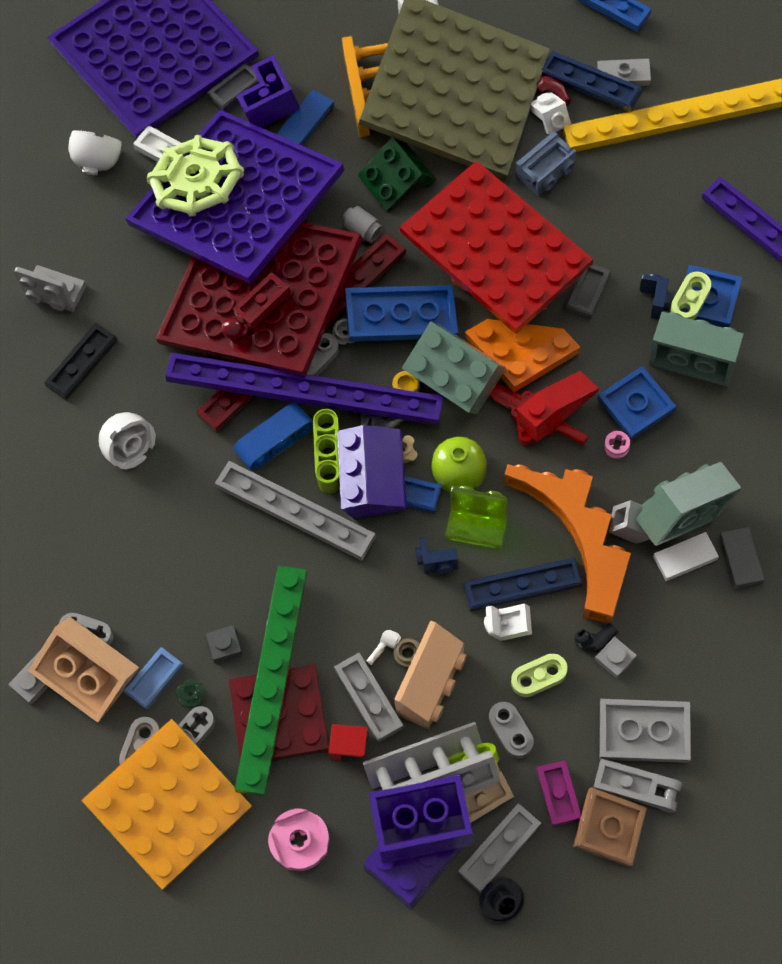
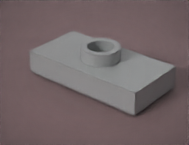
(632, 70)

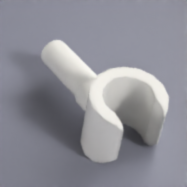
(388, 638)

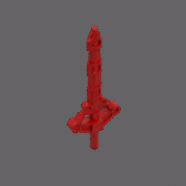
(511, 400)

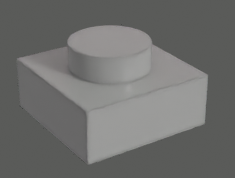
(615, 657)

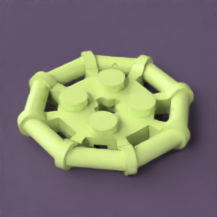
(195, 186)

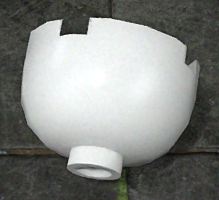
(93, 152)
(126, 439)

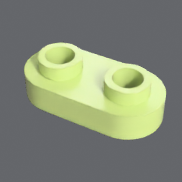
(689, 298)
(537, 674)

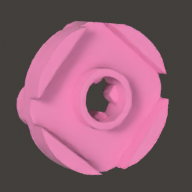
(283, 832)

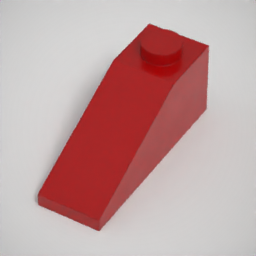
(554, 404)

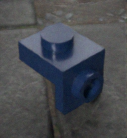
(656, 285)
(439, 561)

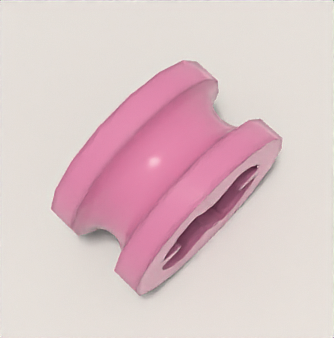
(610, 439)

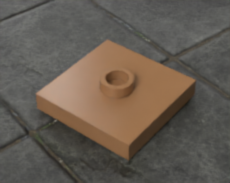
(610, 827)

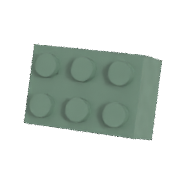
(695, 348)
(453, 368)
(687, 502)

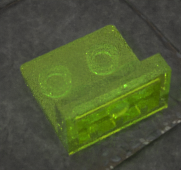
(477, 517)

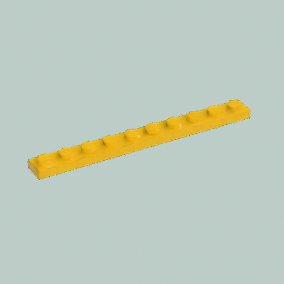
(674, 116)

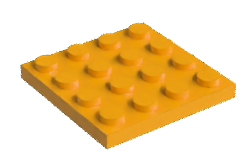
(166, 804)

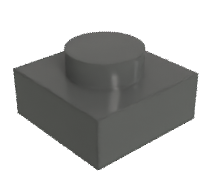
(223, 644)

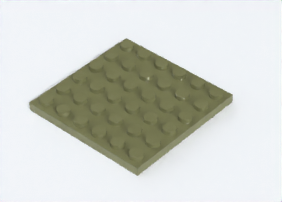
(454, 86)

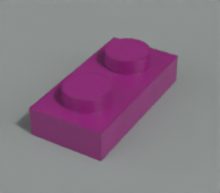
(558, 793)

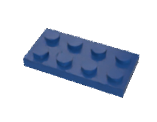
(398, 311)

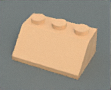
(83, 668)
(430, 676)

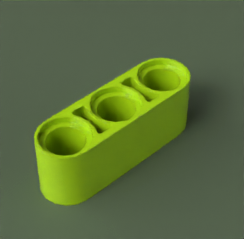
(326, 439)

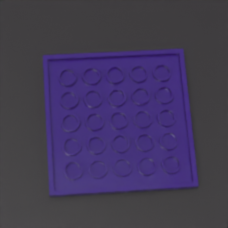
(151, 55)
(263, 209)

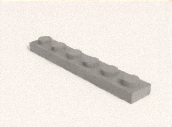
(295, 510)

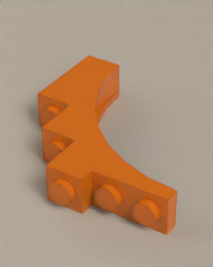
(589, 527)

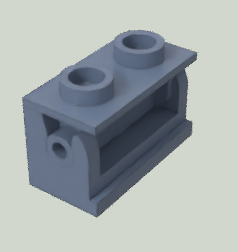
(546, 164)

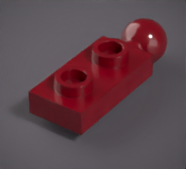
(256, 306)

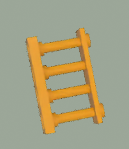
(358, 75)

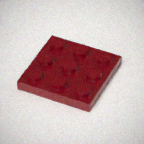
(301, 719)

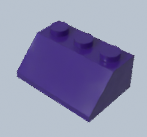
(371, 471)
(421, 819)

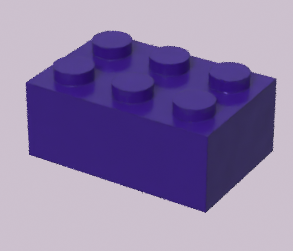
(409, 877)

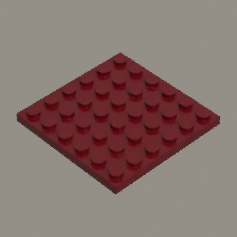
(309, 262)

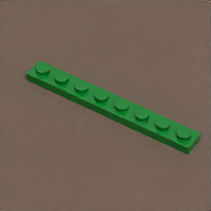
(271, 682)

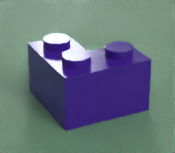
(271, 97)

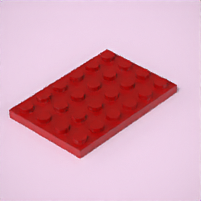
(496, 246)

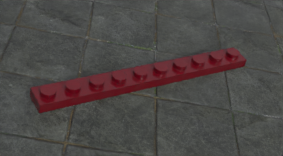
(362, 274)

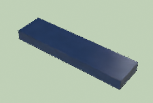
(592, 81)
(523, 584)

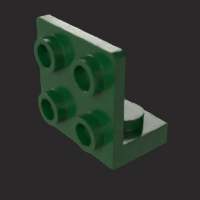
(394, 173)

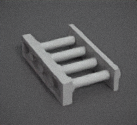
(475, 772)

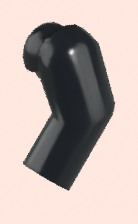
(595, 642)

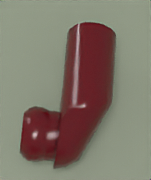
(556, 87)

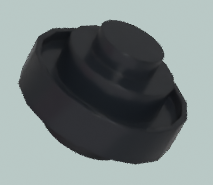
(501, 900)

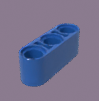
(273, 436)

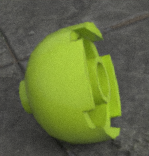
(459, 463)

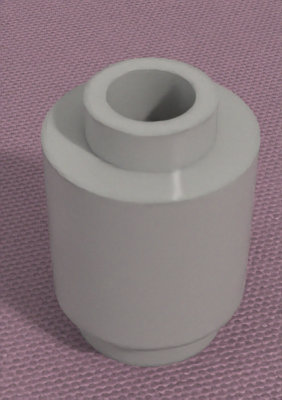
(362, 222)

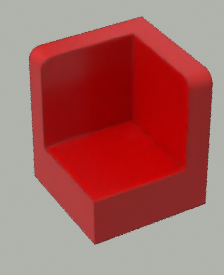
(347, 742)

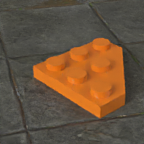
(525, 354)

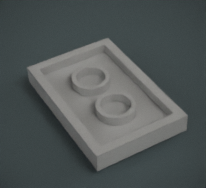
(645, 730)

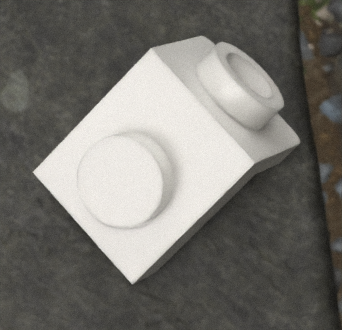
(551, 111)
(508, 622)

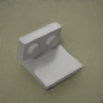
(51, 287)

